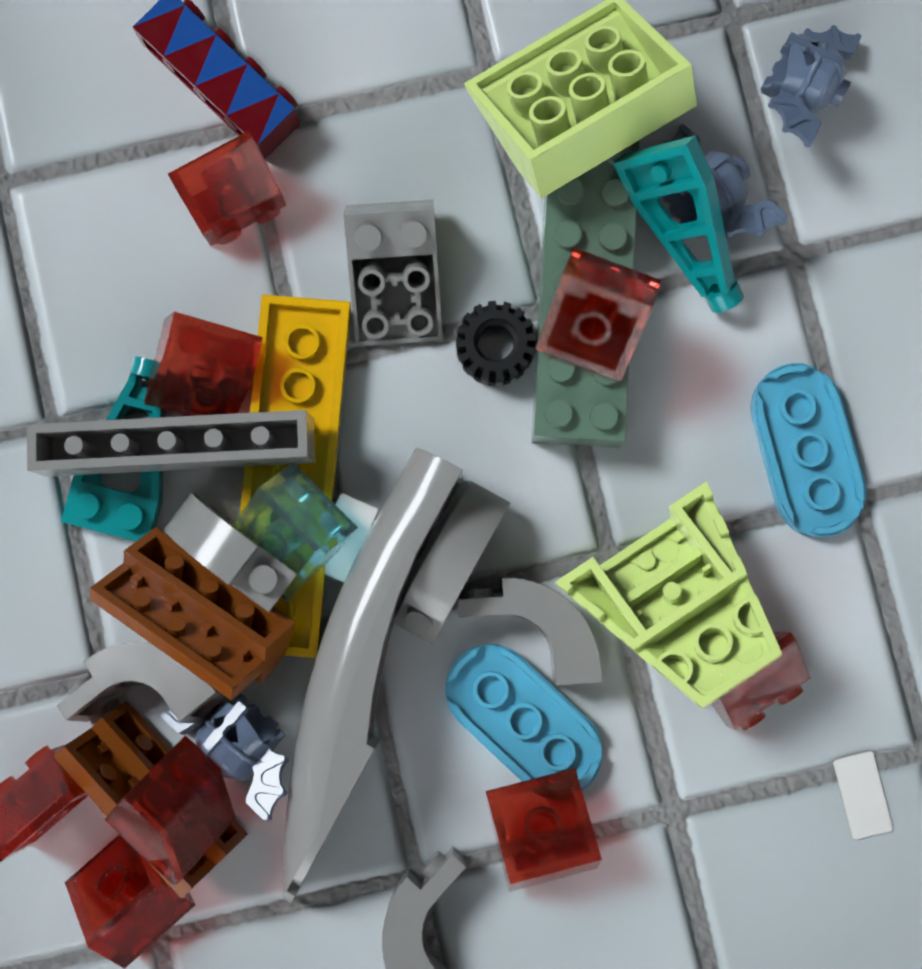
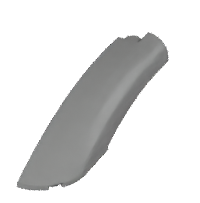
(344, 683)

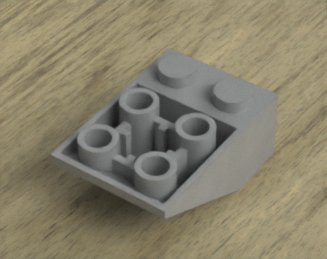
(393, 272)

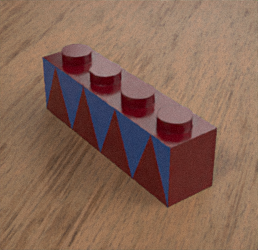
(217, 74)

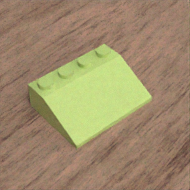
(583, 94)

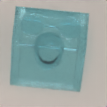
(295, 524)

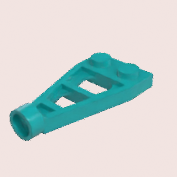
(675, 169)
(110, 510)

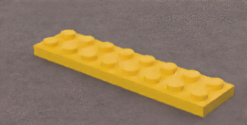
(302, 369)

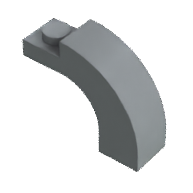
(229, 552)
(450, 562)
(569, 637)
(134, 665)
(412, 898)

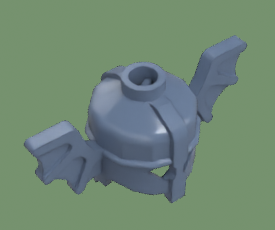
(809, 78)
(732, 193)
(242, 746)

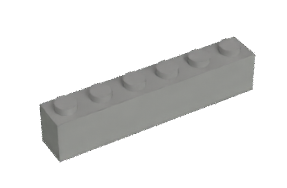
(171, 443)

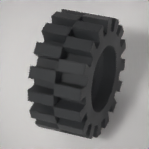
(495, 317)

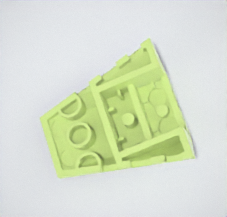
(682, 601)

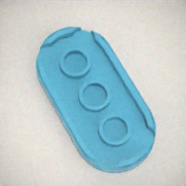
(808, 450)
(521, 715)

